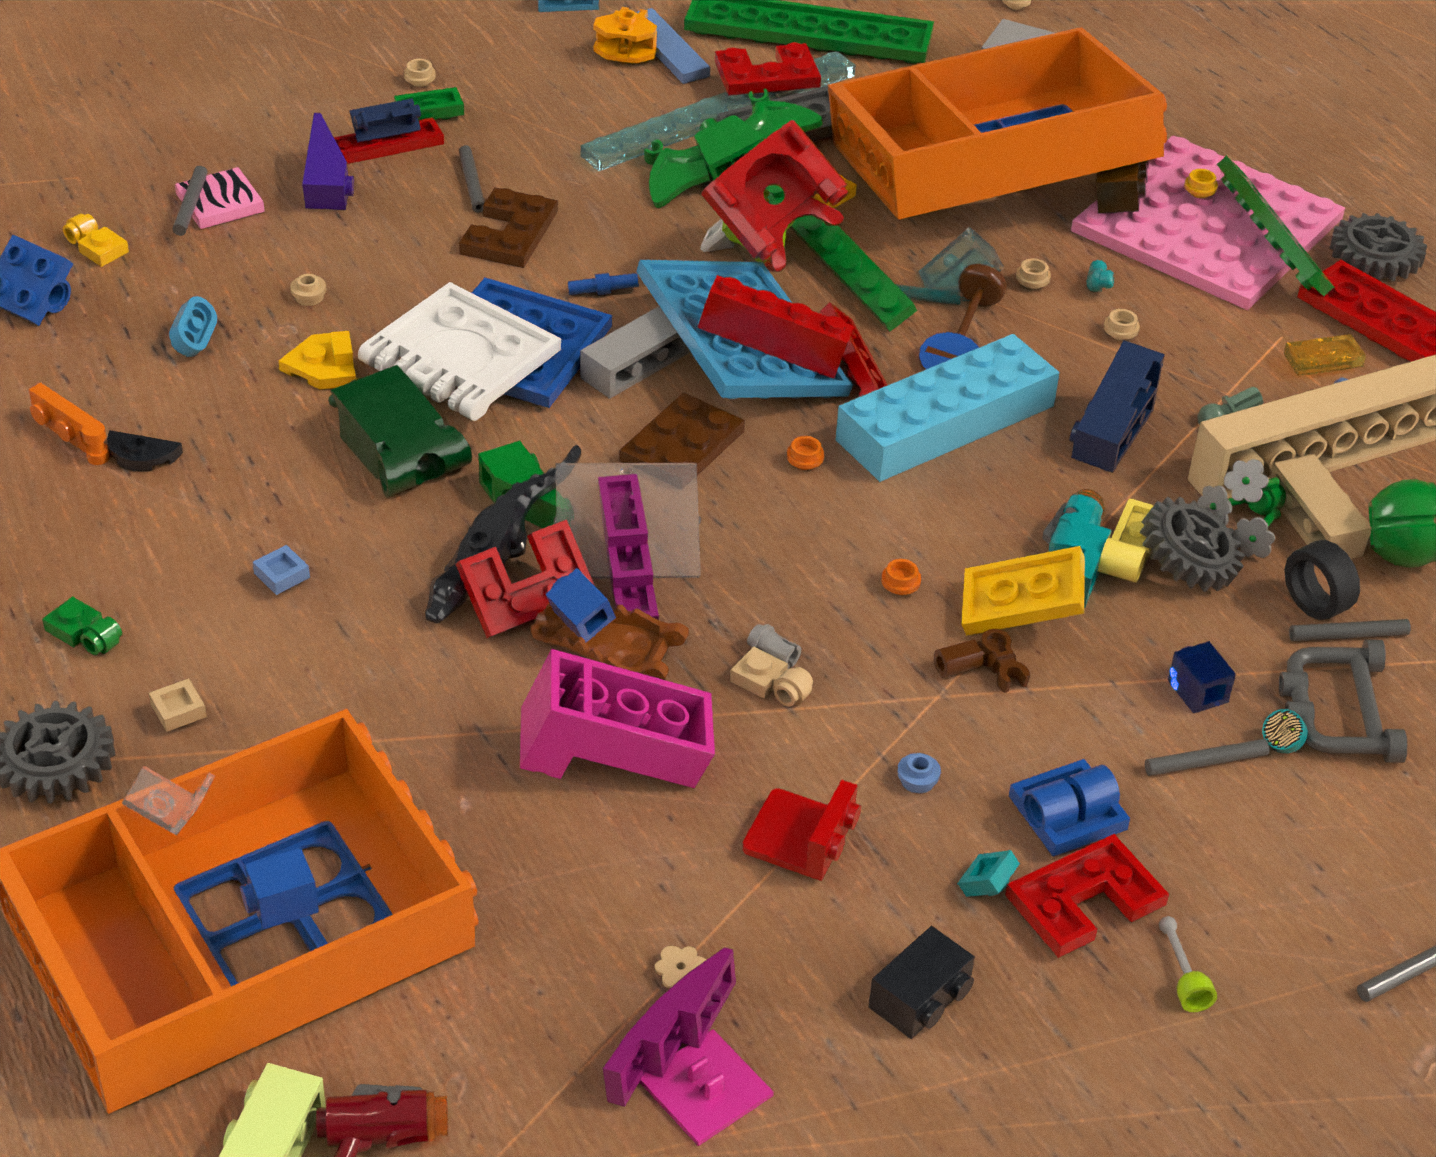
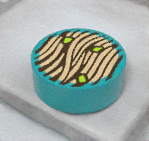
(1284, 731)

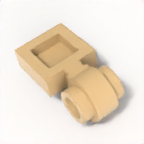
(765, 673)

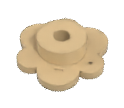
(676, 964)

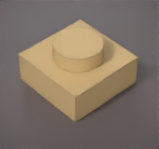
(177, 705)

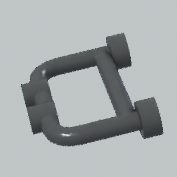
(1363, 660)

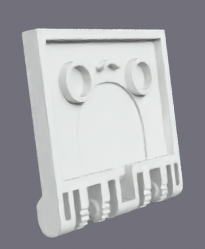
(461, 344)

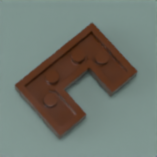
(527, 222)

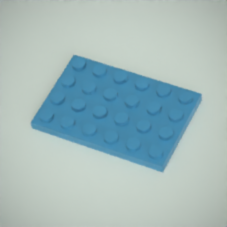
(730, 366)

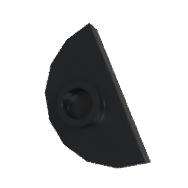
(141, 452)

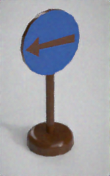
(982, 287)

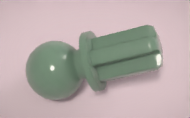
(1246, 399)

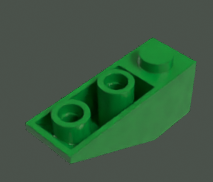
(513, 464)

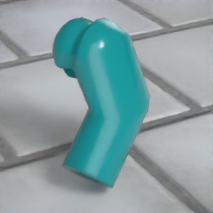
(1099, 276)

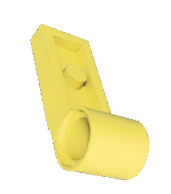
(1124, 552)

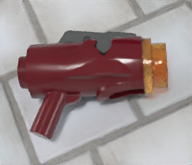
(381, 1116)

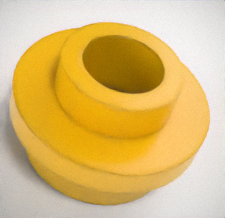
(1201, 183)

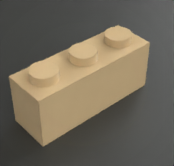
(1320, 506)

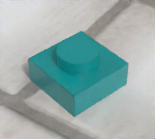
(989, 873)

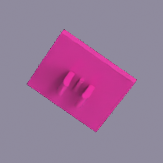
(707, 1088)

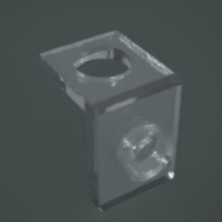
(164, 800)

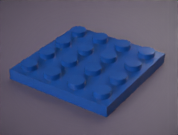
(570, 322)

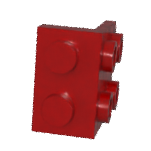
(802, 831)

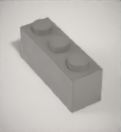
(631, 353)

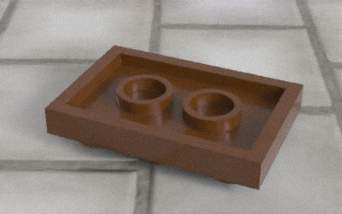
(684, 434)

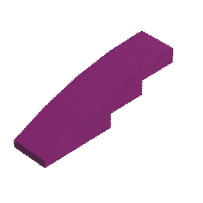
(627, 543)
(675, 1018)

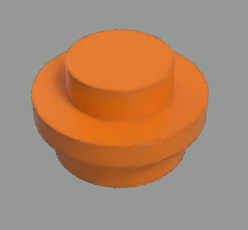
(805, 453)
(901, 577)

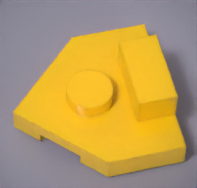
(322, 360)

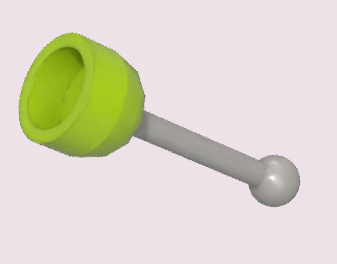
(1194, 987)

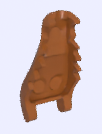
(628, 642)

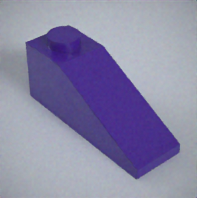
(326, 170)

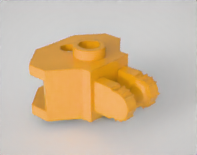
(625, 36)

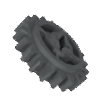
(1379, 246)
(1192, 544)
(45, 755)

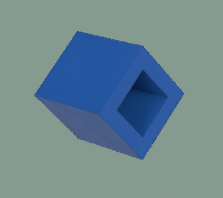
(580, 605)
(280, 888)

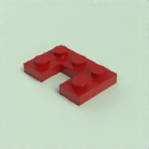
(792, 72)
(508, 605)
(1051, 893)

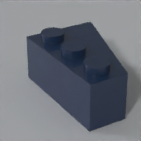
(1118, 407)

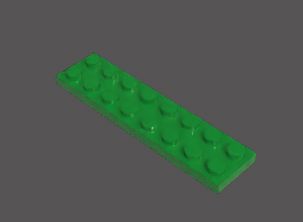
(815, 25)

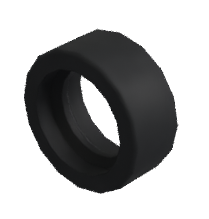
(1336, 568)

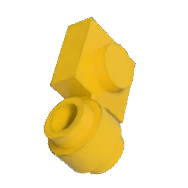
(98, 245)

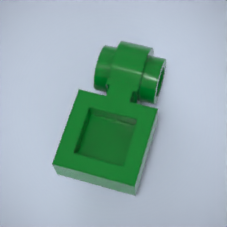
(78, 623)

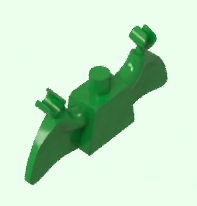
(720, 146)

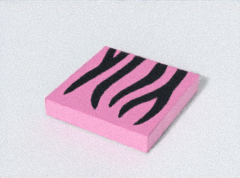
(223, 198)

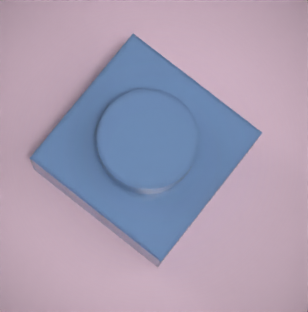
(281, 569)

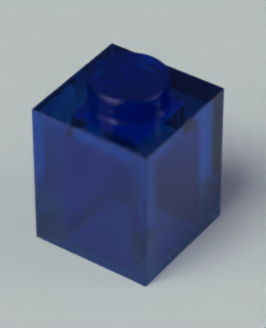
(1201, 677)

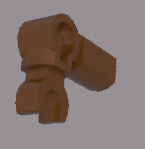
(992, 651)

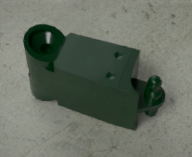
(397, 431)

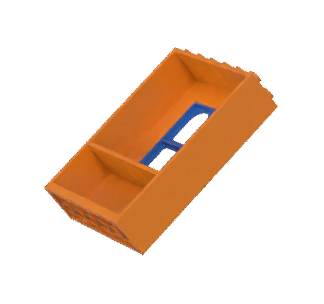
(996, 121)
(142, 978)

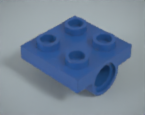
(32, 280)
(1071, 805)

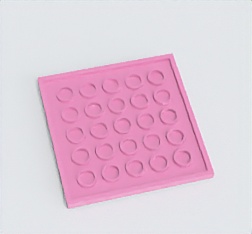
(1213, 237)

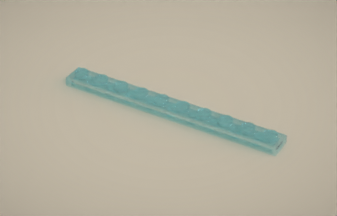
(686, 121)

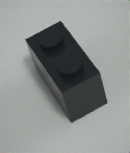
(922, 982)

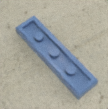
(676, 52)

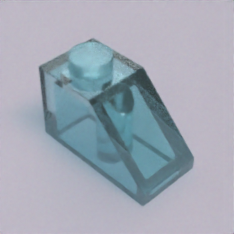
(947, 266)

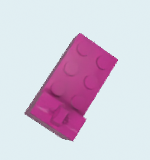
(615, 720)

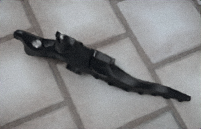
(496, 526)

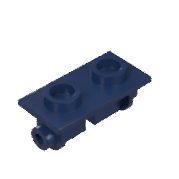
(385, 120)

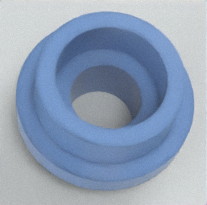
(918, 772)

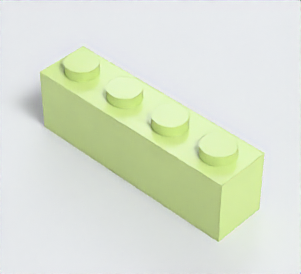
(276, 1115)

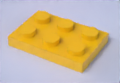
(1023, 590)

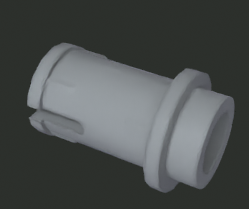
(770, 642)

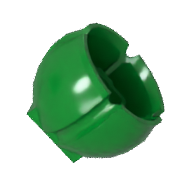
(1404, 523)

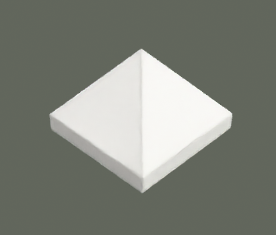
(716, 239)

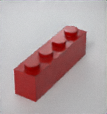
(775, 326)

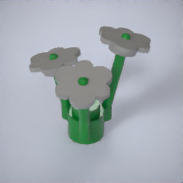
(1262, 496)

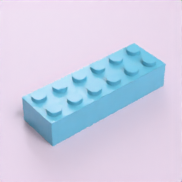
(946, 407)

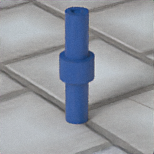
(603, 284)

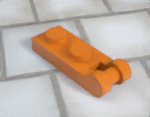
(69, 423)

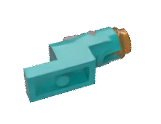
(1079, 525)

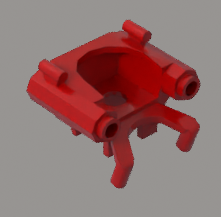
(797, 167)

